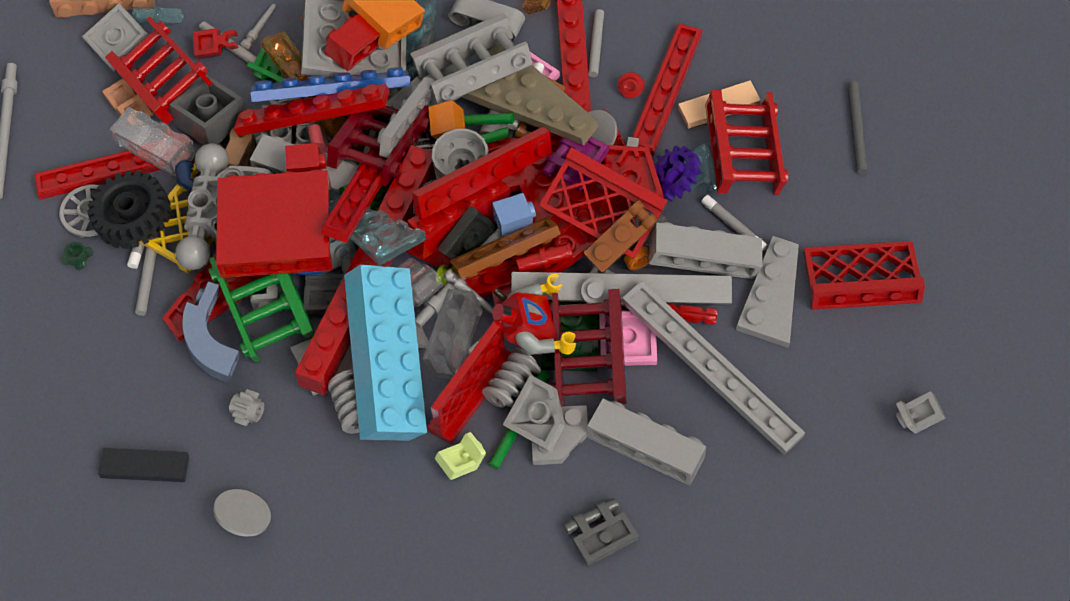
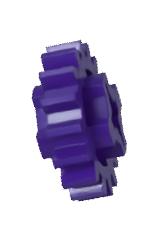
(675, 174)

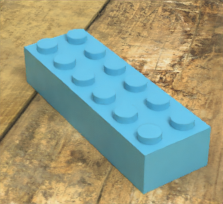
(385, 353)

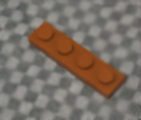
(497, 251)

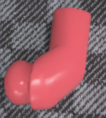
(316, 136)

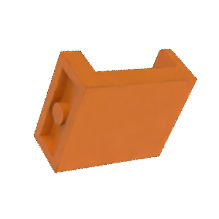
(389, 17)

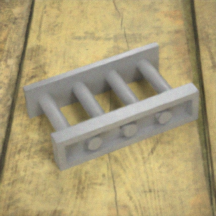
(464, 45)

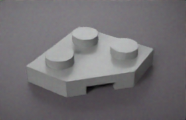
(537, 414)
(574, 433)

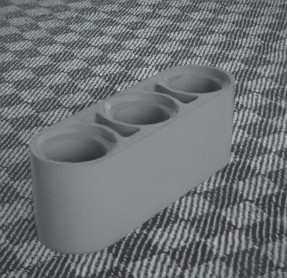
(472, 12)

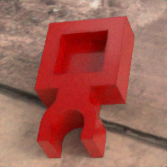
(209, 42)

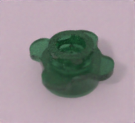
(74, 249)

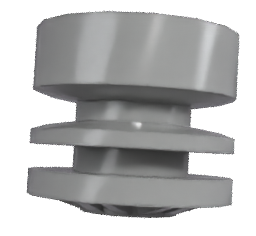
(456, 150)

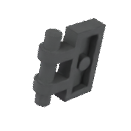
(606, 537)

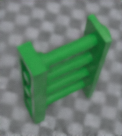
(290, 300)

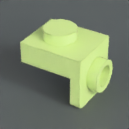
(461, 457)

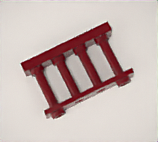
(352, 134)
(611, 333)

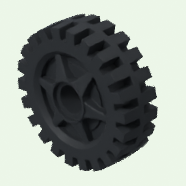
(129, 209)

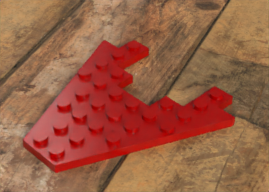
(628, 161)

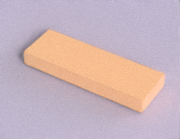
(694, 110)

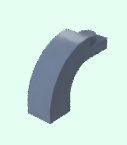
(206, 352)

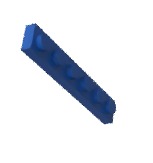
(319, 85)

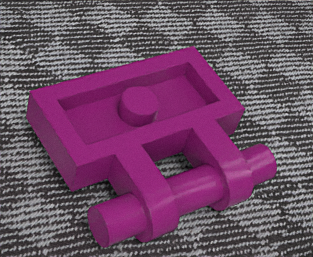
(592, 148)

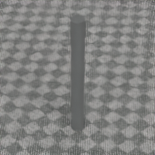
(857, 124)

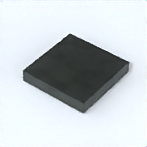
(467, 234)

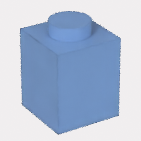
(513, 213)

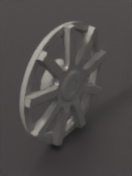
(81, 211)

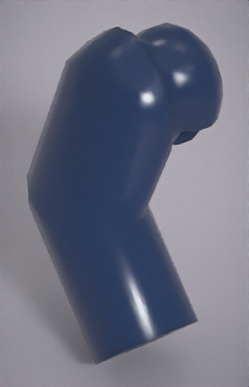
(183, 174)

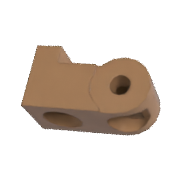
(240, 149)

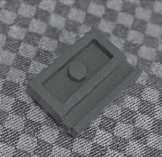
(320, 291)

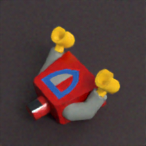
(529, 320)

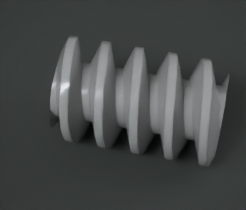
(510, 378)
(344, 396)

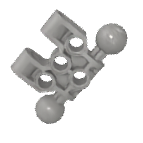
(212, 162)

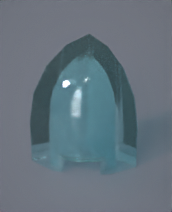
(707, 177)

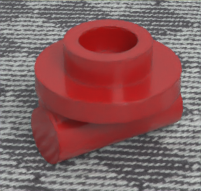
(631, 84)

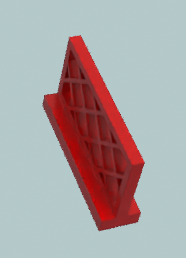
(608, 179)
(865, 290)
(464, 391)

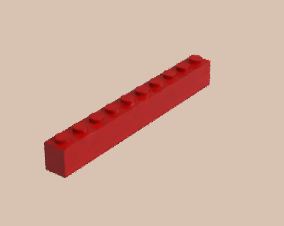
(333, 333)

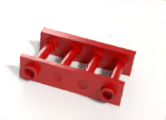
(149, 90)
(723, 152)

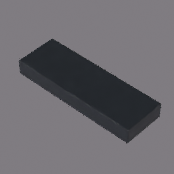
(144, 465)

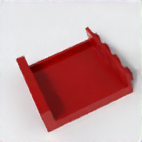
(273, 223)

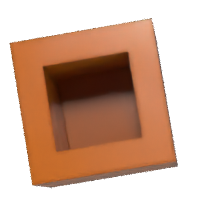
(445, 118)

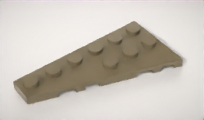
(536, 102)

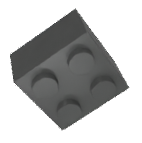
(207, 111)

